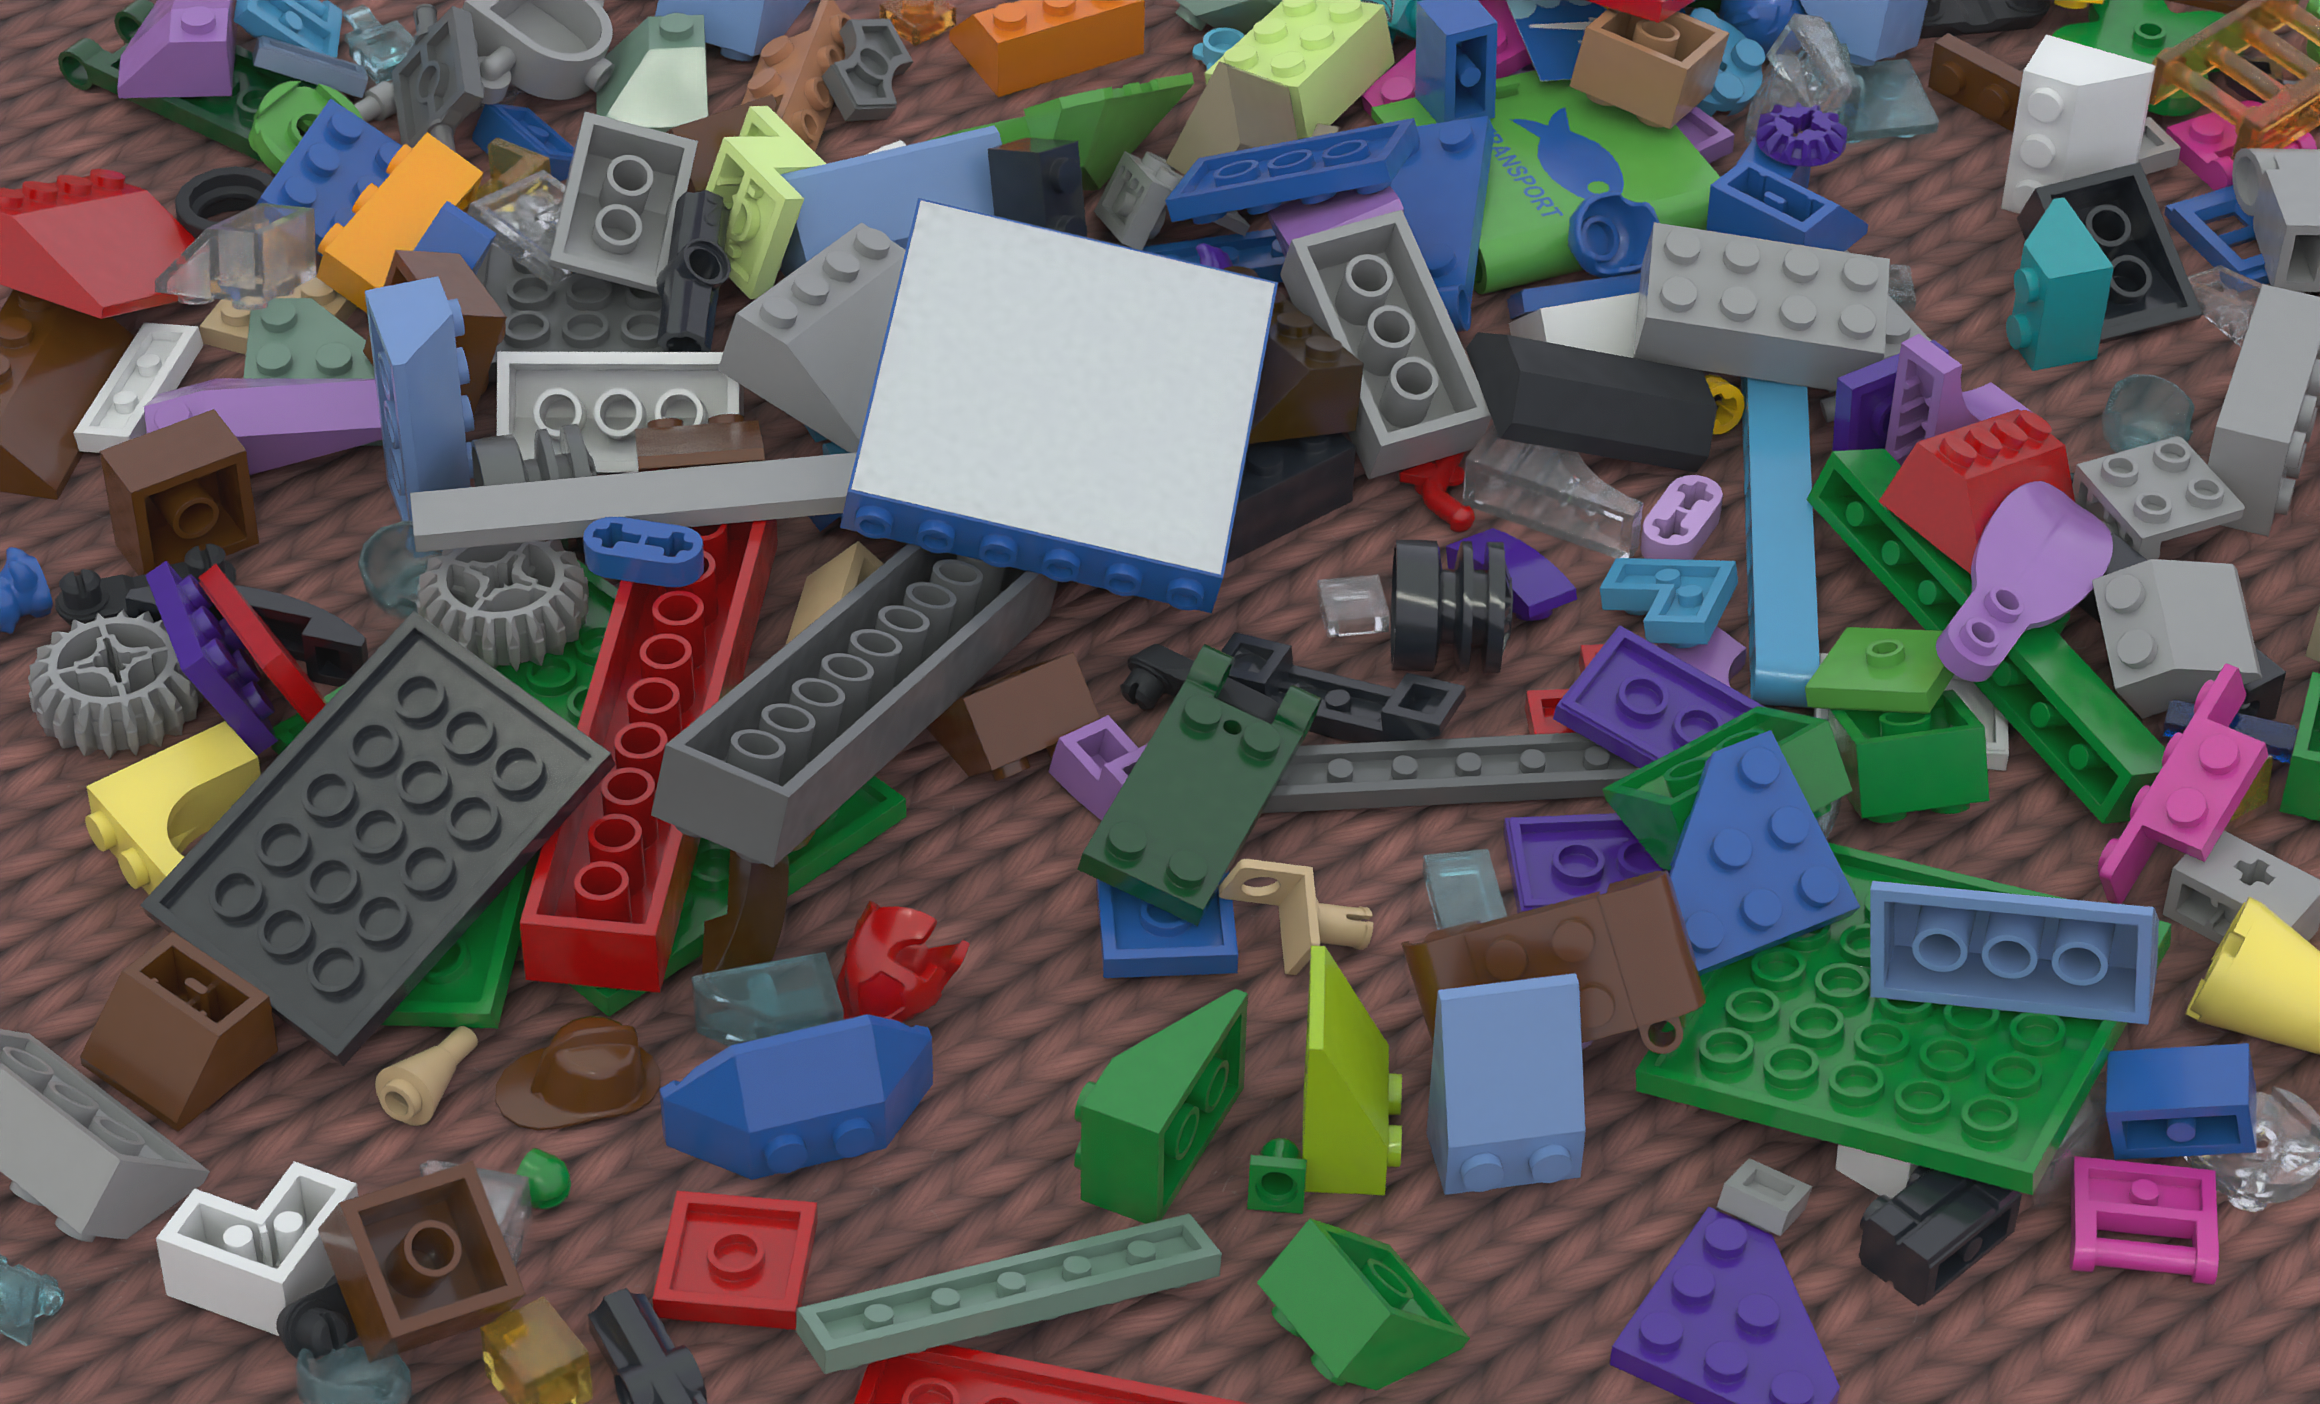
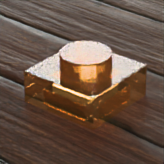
(919, 19)

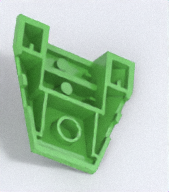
(1100, 120)

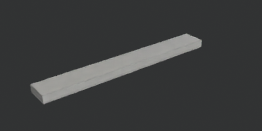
(667, 496)

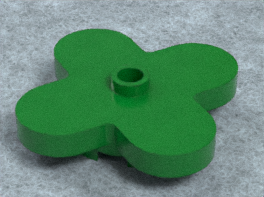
(2140, 33)

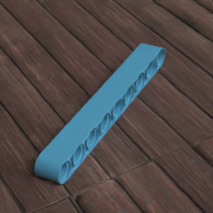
(1779, 542)

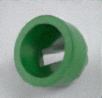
(547, 1179)

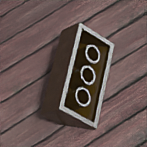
(1305, 380)

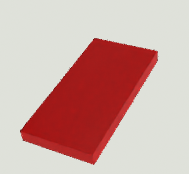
(263, 644)

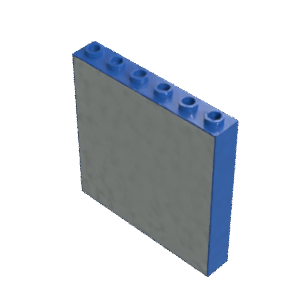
(1062, 407)

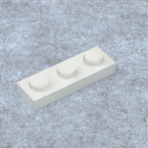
(149, 367)

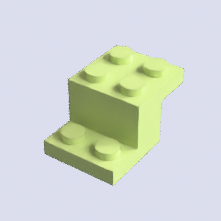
(758, 197)

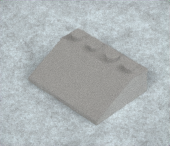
(820, 335)

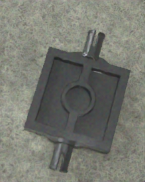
(438, 76)

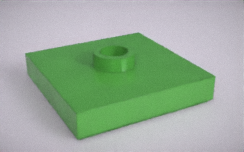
(1880, 672)

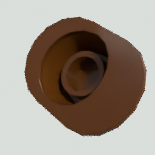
(582, 1076)

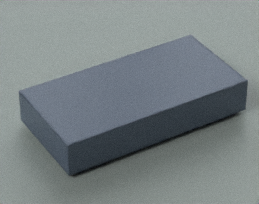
(310, 66)

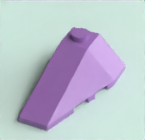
(181, 51)
(277, 417)

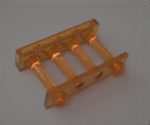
(2288, 109)

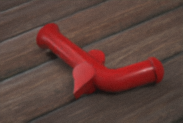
(1432, 482)

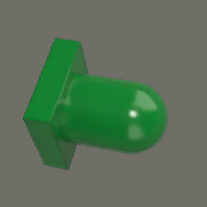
(1277, 1178)

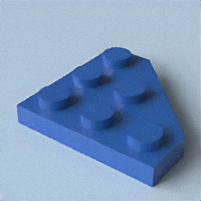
(1753, 859)

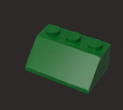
(1662, 794)

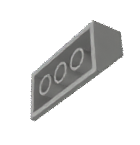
(82, 1148)

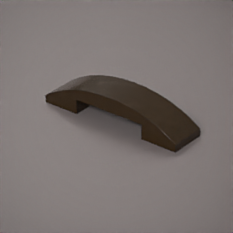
(753, 916)

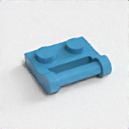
(296, 22)

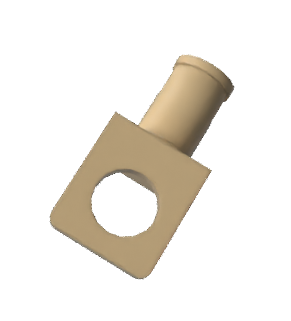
(1302, 918)

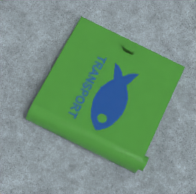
(1551, 156)

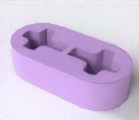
(1671, 517)

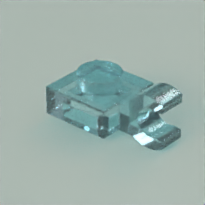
(376, 45)

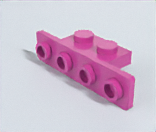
(2195, 791)

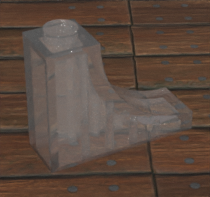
(1551, 494)

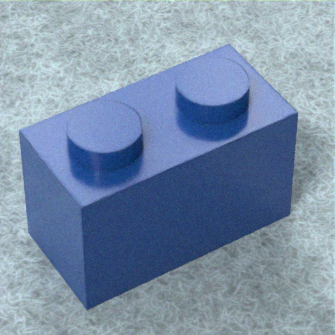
(1455, 59)
(2181, 1101)

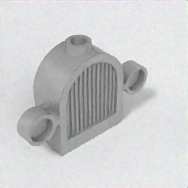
(541, 46)

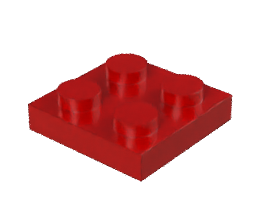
(735, 1260)

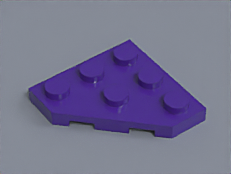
(1727, 1324)

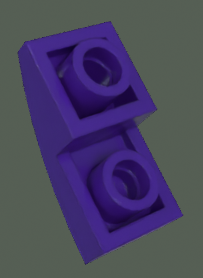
(1535, 580)

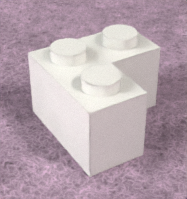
(249, 1259)

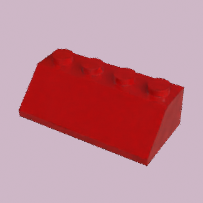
(1963, 476)

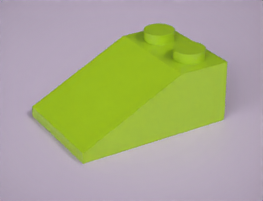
(1346, 1089)

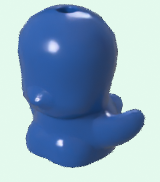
(22, 590)

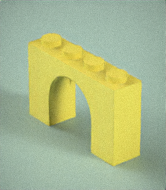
(168, 802)

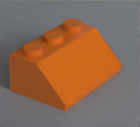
(1048, 40)

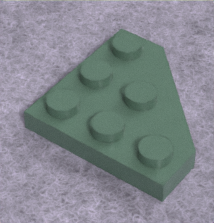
(303, 342)

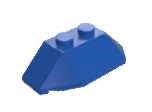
(800, 1096)

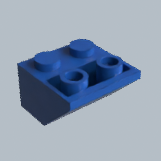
(1770, 207)

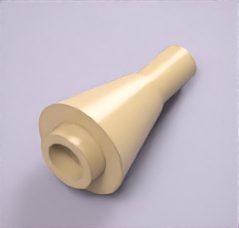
(416, 1084)

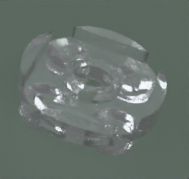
(2276, 1172)

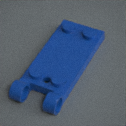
(1444, 205)

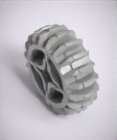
(506, 600)
(111, 685)

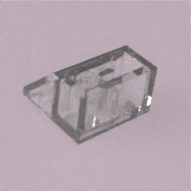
(246, 258)

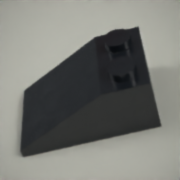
(2124, 219)

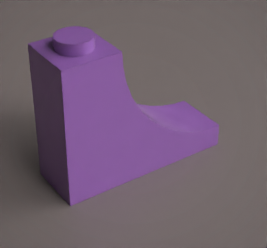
(1931, 398)

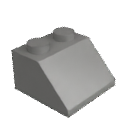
(2173, 630)

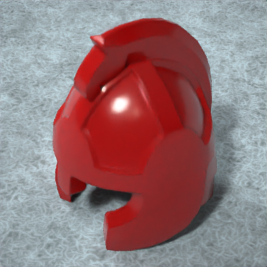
(891, 968)

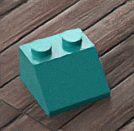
(2059, 292)

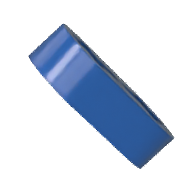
(643, 551)

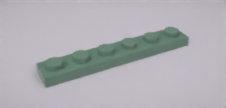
(1007, 1293)

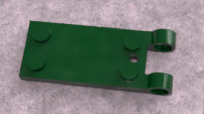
(216, 117)
(1195, 793)

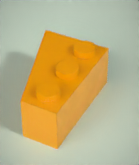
(394, 216)

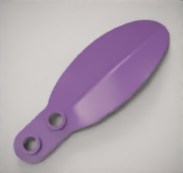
(2024, 574)

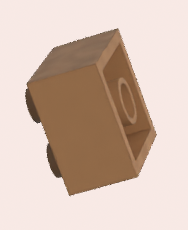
(1649, 65)

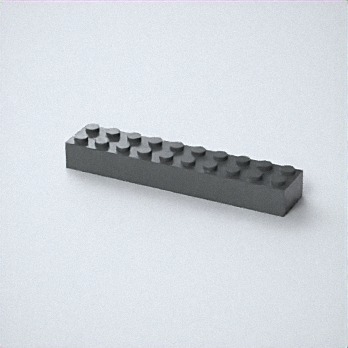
(844, 699)

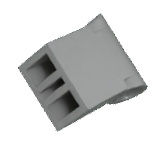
(2284, 198)

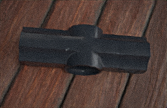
(693, 273)
(642, 1354)

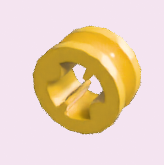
(1731, 406)

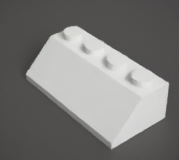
(608, 397)

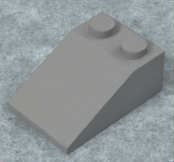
(621, 201)

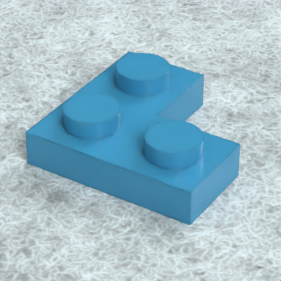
(1677, 595)

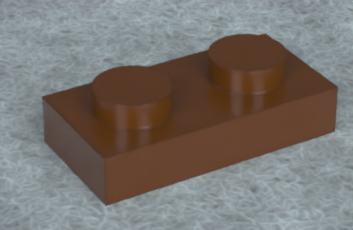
(1976, 80)

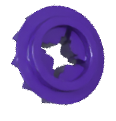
(1819, 143)

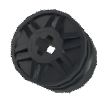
(1448, 606)

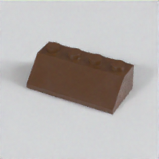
(48, 380)

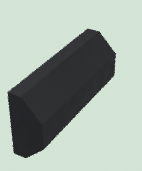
(1594, 401)

